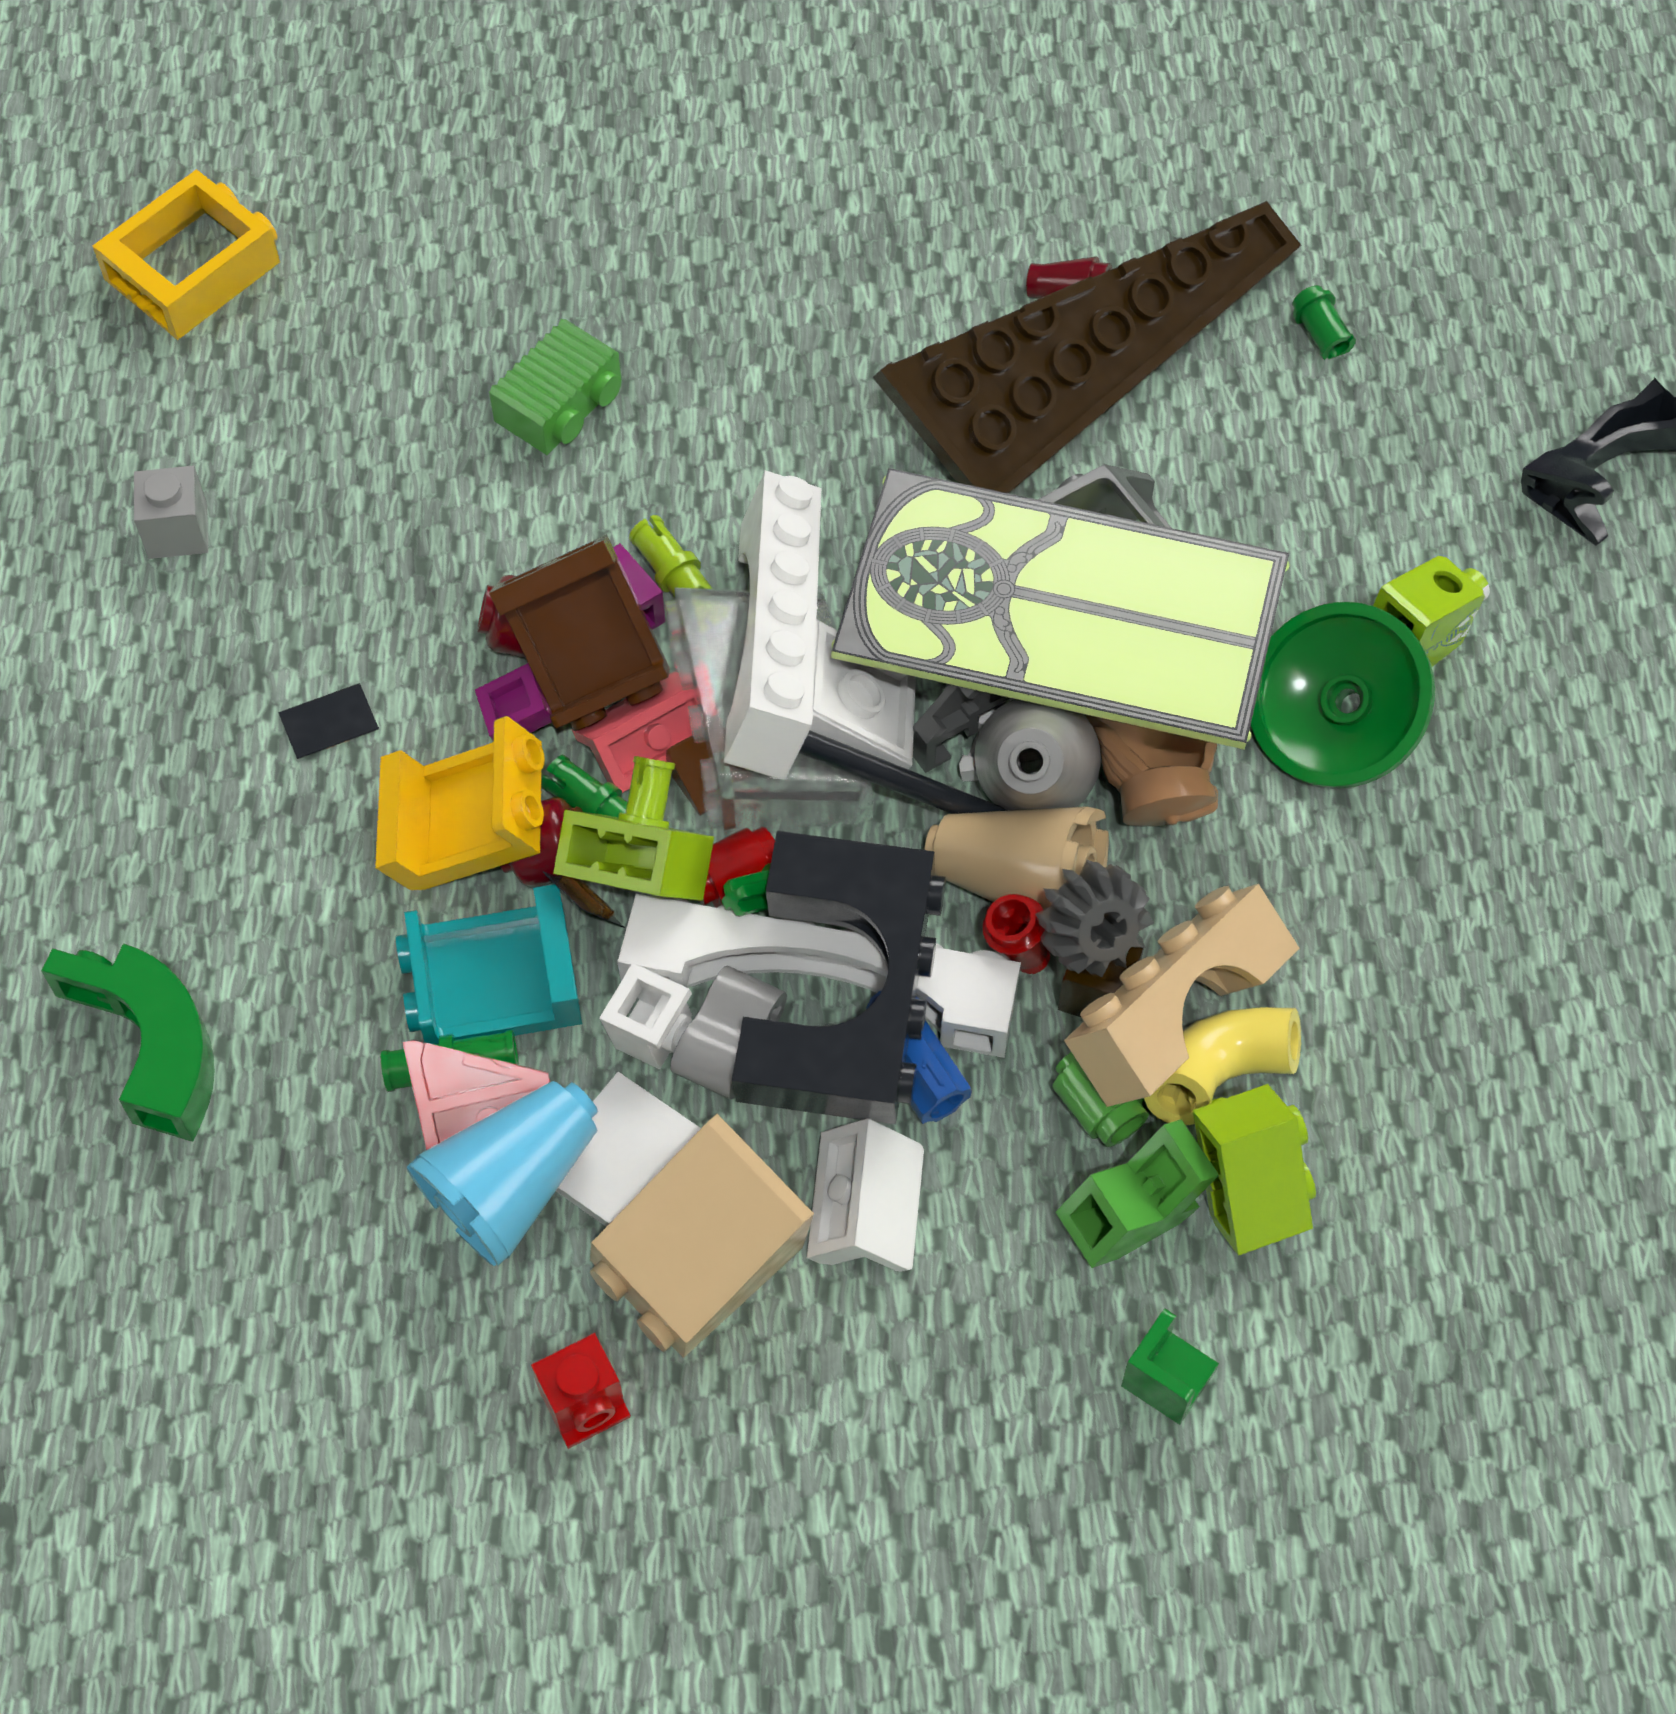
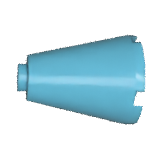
(507, 1166)

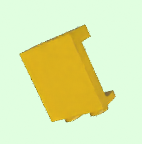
(461, 810)

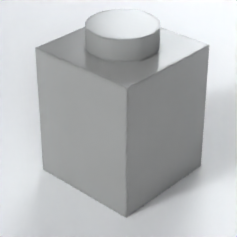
(170, 512)

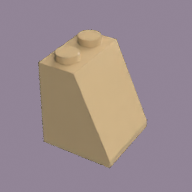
(700, 1238)

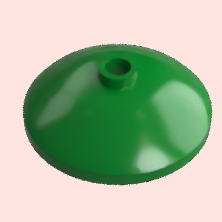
(1310, 672)

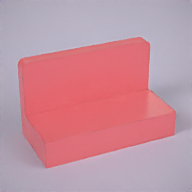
(639, 731)

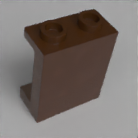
(583, 633)

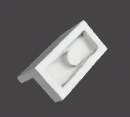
(866, 1196)

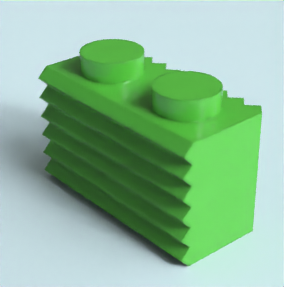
(556, 387)

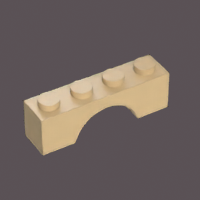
(1136, 1034)

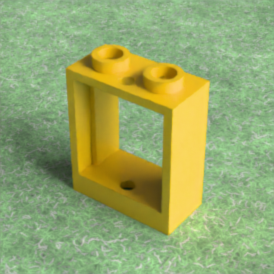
(210, 286)

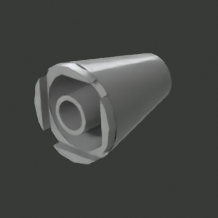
(1067, 749)

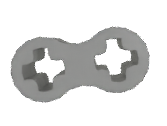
(711, 1039)

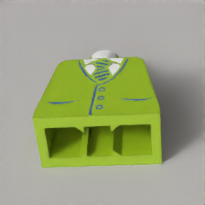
(1436, 603)

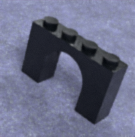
(861, 1063)

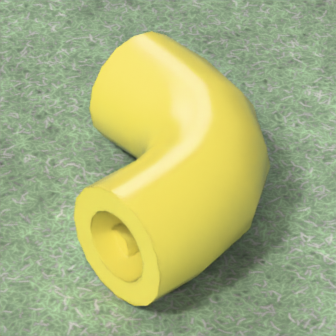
(1226, 1048)

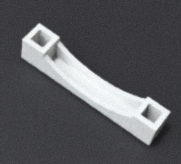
(778, 659)
(690, 943)

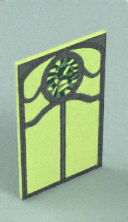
(1063, 607)

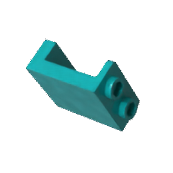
(491, 972)

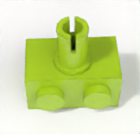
(637, 846)
(1260, 1168)

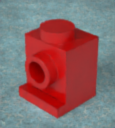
(580, 1390)

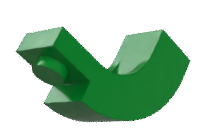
(175, 1059)

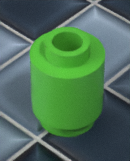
(1109, 1123)

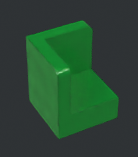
(1168, 1370)

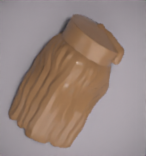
(1157, 773)

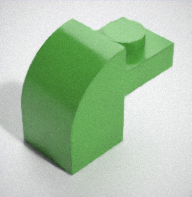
(1138, 1199)

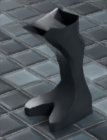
(1565, 477)

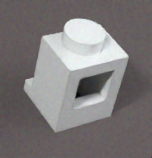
(656, 1019)

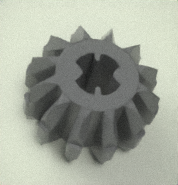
(1094, 918)

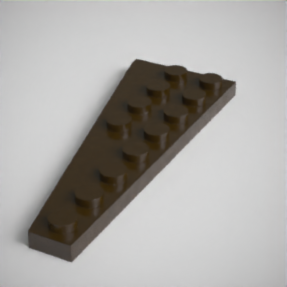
(1037, 377)

